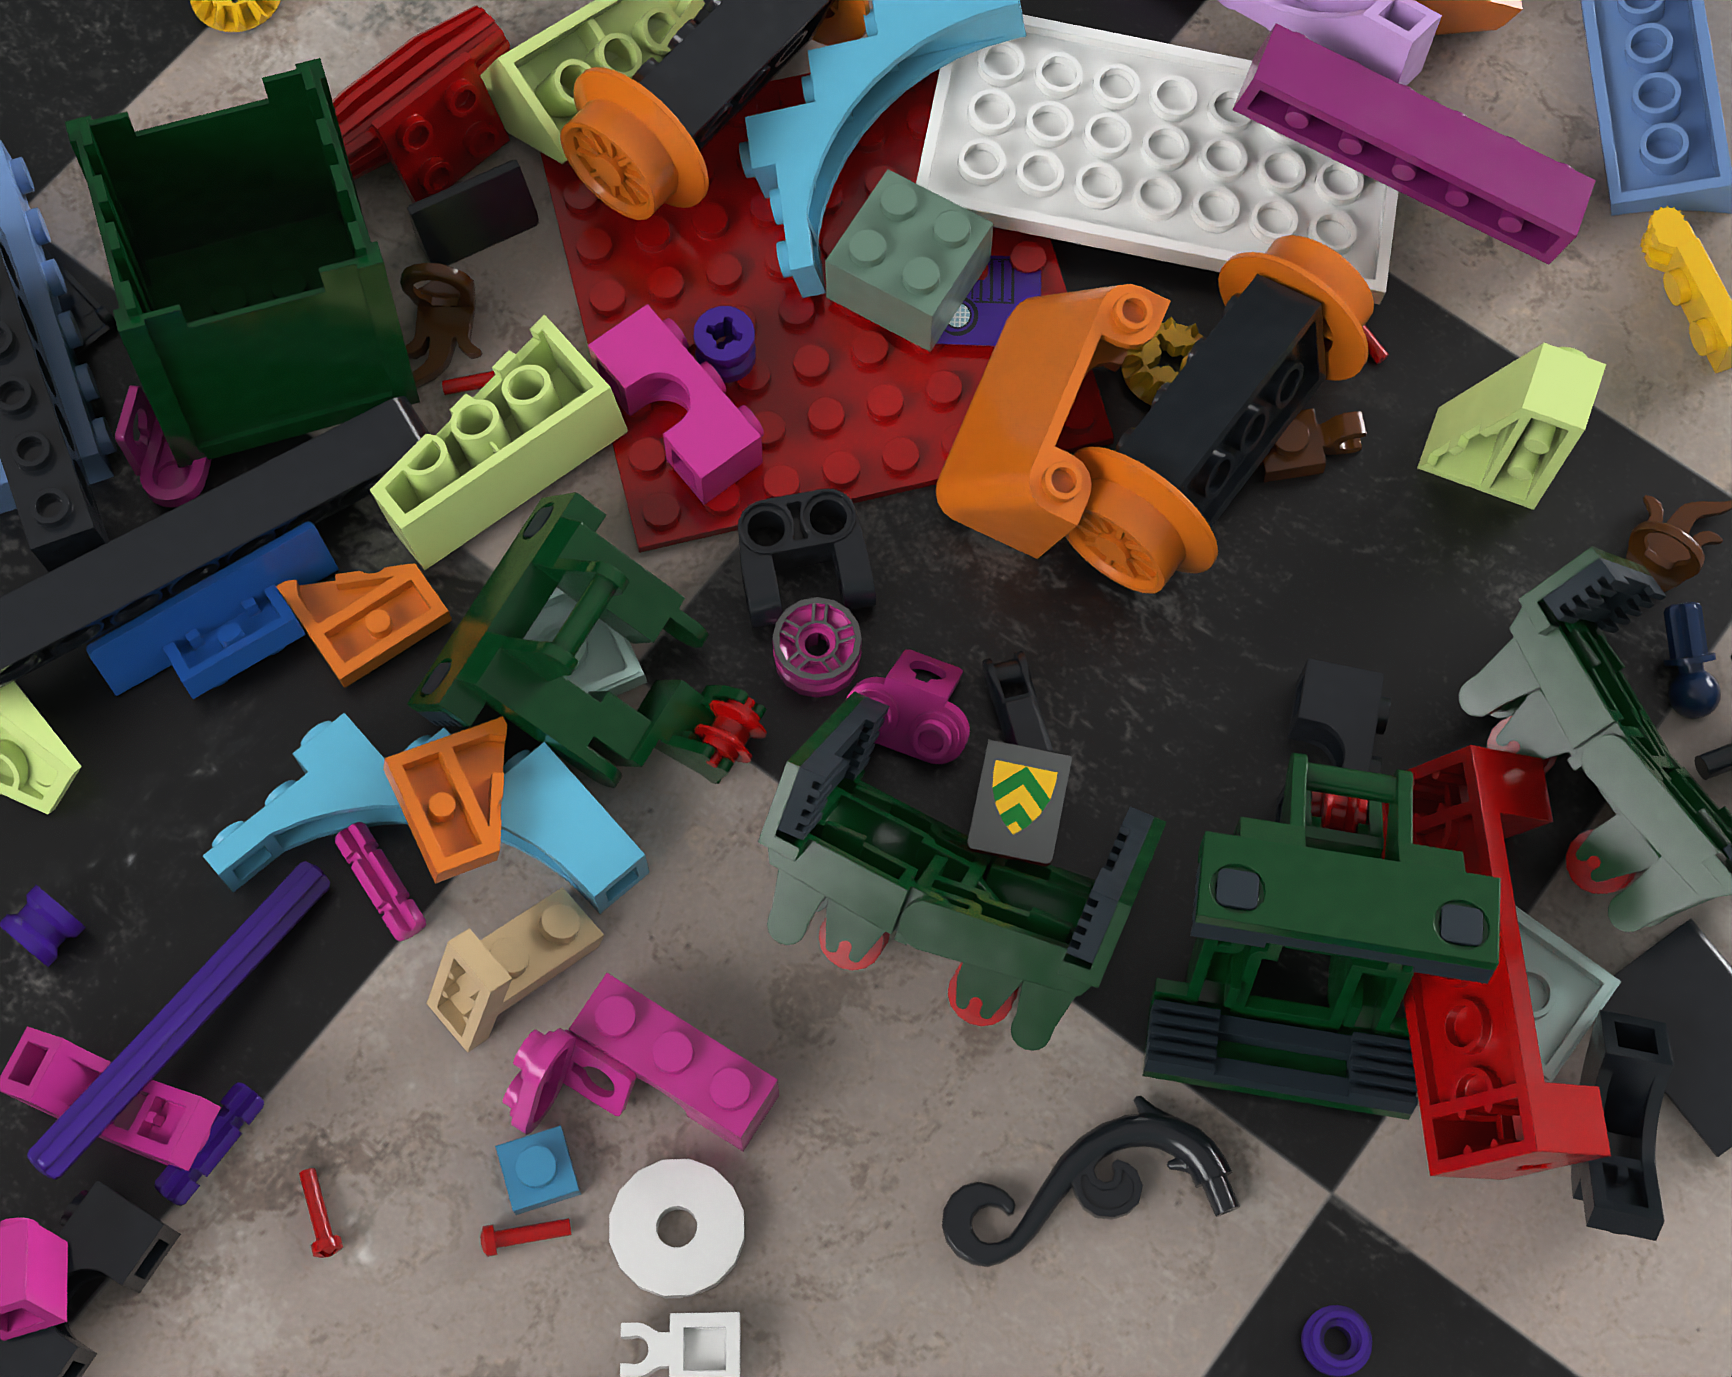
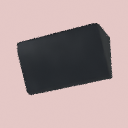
(473, 214)

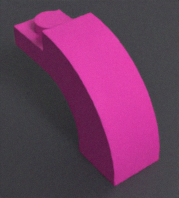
(156, 1124)

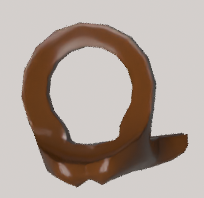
(443, 317)
(1666, 547)

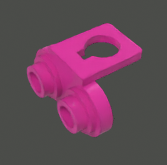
(153, 458)
(919, 713)
(551, 1061)

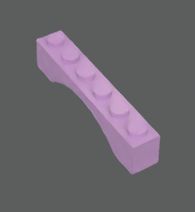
(1378, 34)

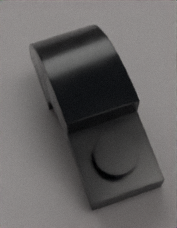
(1631, 1067)

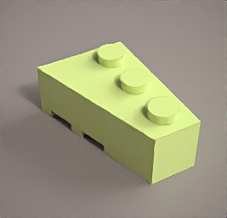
(1515, 425)

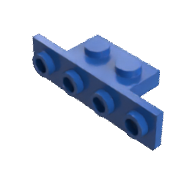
(218, 622)

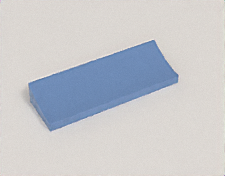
(1657, 105)

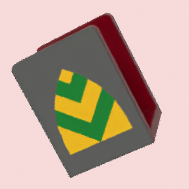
(1019, 803)

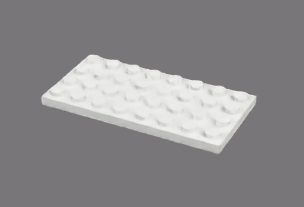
(1139, 154)

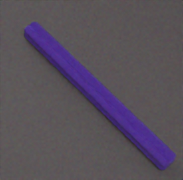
(177, 1021)

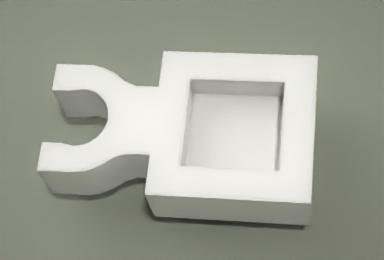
(693, 1348)

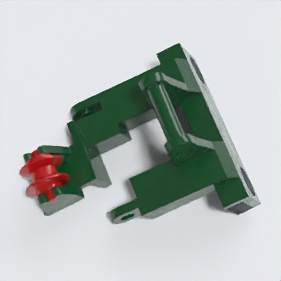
(526, 680)

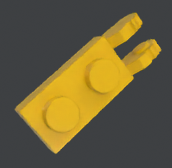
(1692, 283)

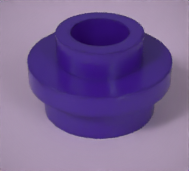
(1356, 1333)

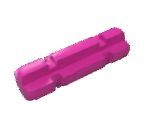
(380, 881)

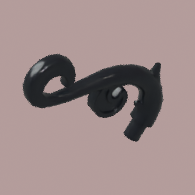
(1075, 1169)

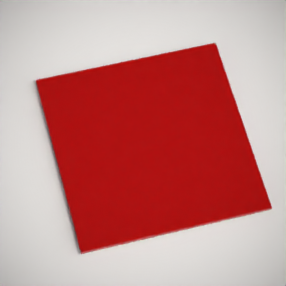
(830, 388)

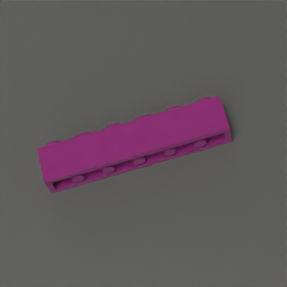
(1414, 144)

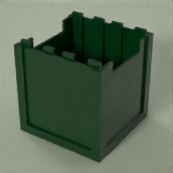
(244, 269)

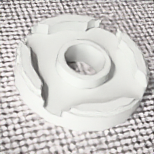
(666, 1188)

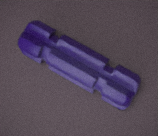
(239, 1107)

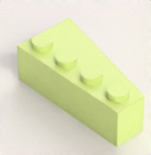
(500, 447)

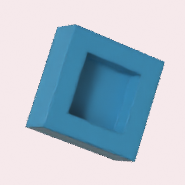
(538, 1170)

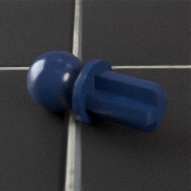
(1693, 691)

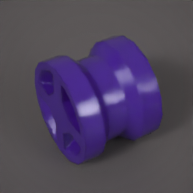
(735, 354)
(41, 925)

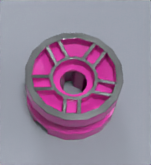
(805, 626)

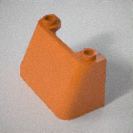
(1004, 461)

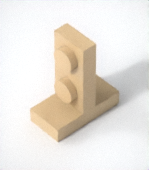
(494, 973)

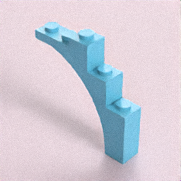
(851, 83)
(344, 783)

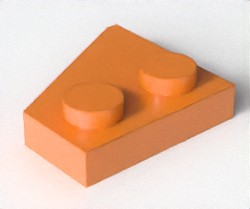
(366, 616)
(453, 797)

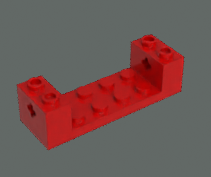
(1476, 1041)

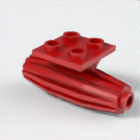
(427, 106)

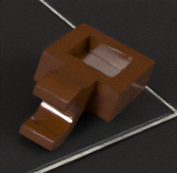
(1306, 443)

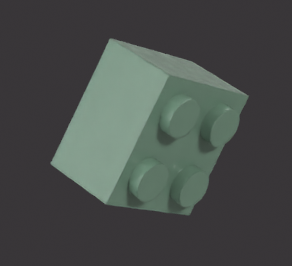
(908, 260)

